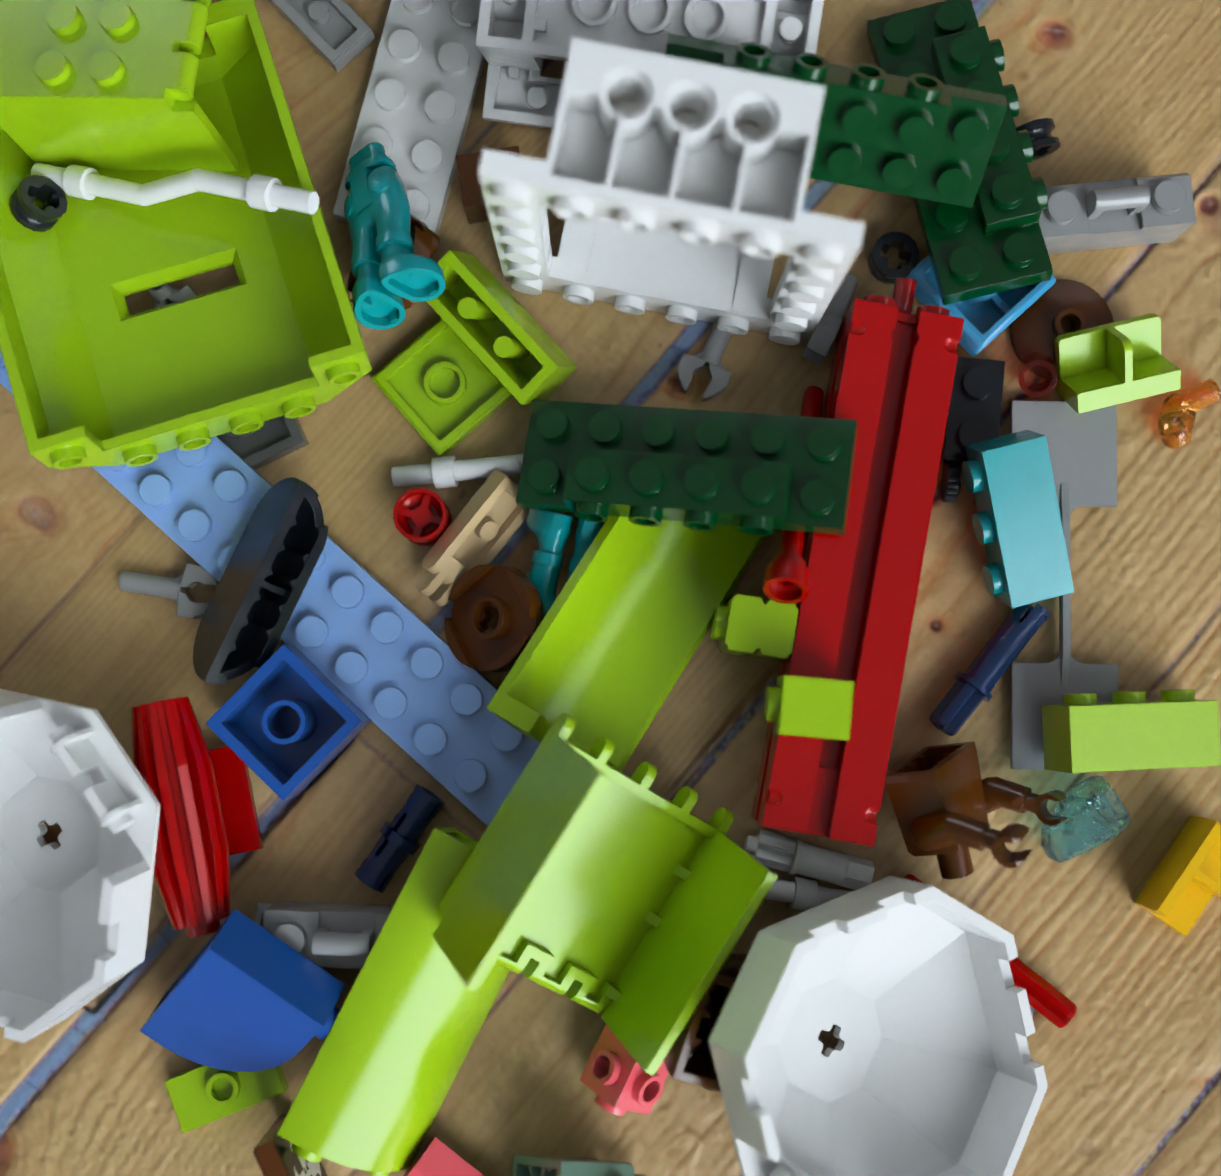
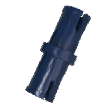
(399, 838)

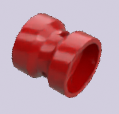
(414, 512)

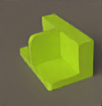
(1113, 364)

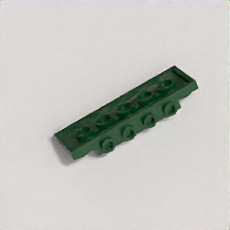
(879, 126)
(1000, 237)
(689, 467)

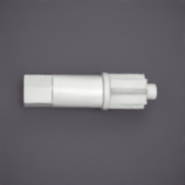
(809, 860)

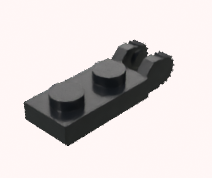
(971, 416)

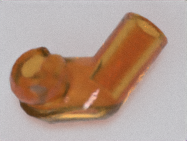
(1180, 410)

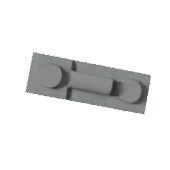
(1117, 213)
(328, 932)

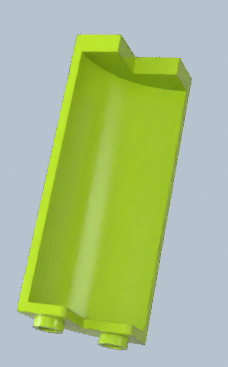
(623, 631)
(395, 1034)

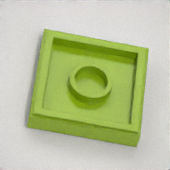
(441, 388)

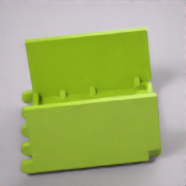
(107, 84)
(603, 893)

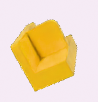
(1185, 876)

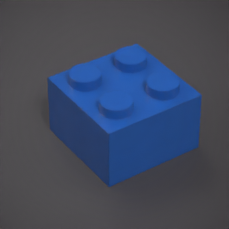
(288, 722)

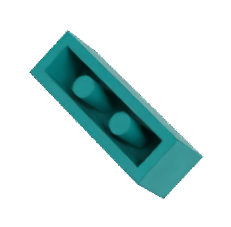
(1018, 518)

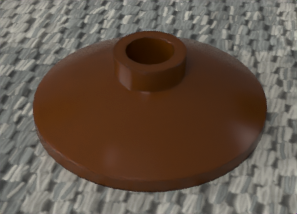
(1040, 323)

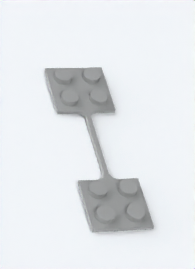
(1084, 475)

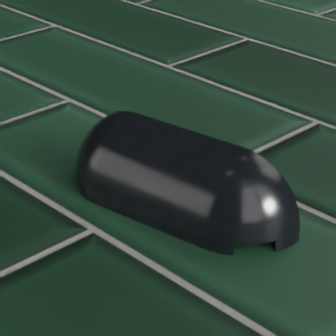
(261, 583)

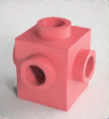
(620, 1079)

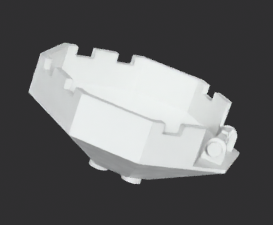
(77, 909)
(927, 1049)

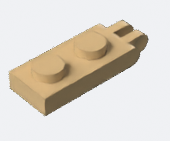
(472, 537)

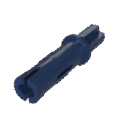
(987, 668)

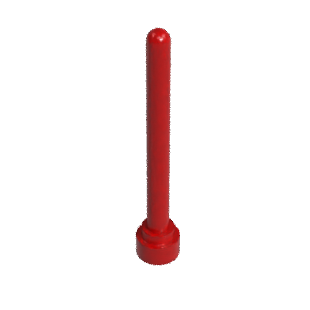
(787, 575)

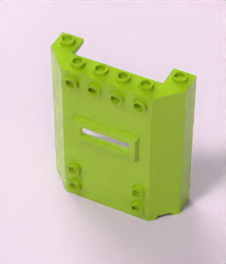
(132, 386)

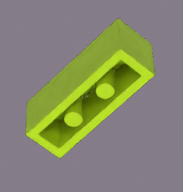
(500, 330)
(1130, 732)

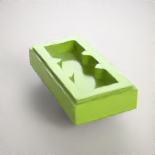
(212, 1093)

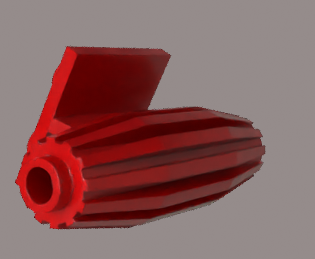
(202, 816)

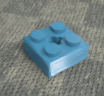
(983, 316)

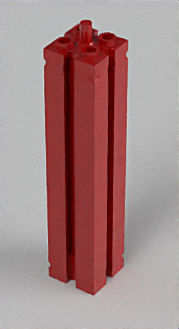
(856, 623)

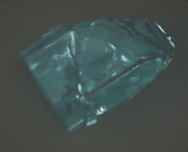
(1092, 818)

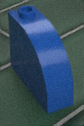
(245, 1001)

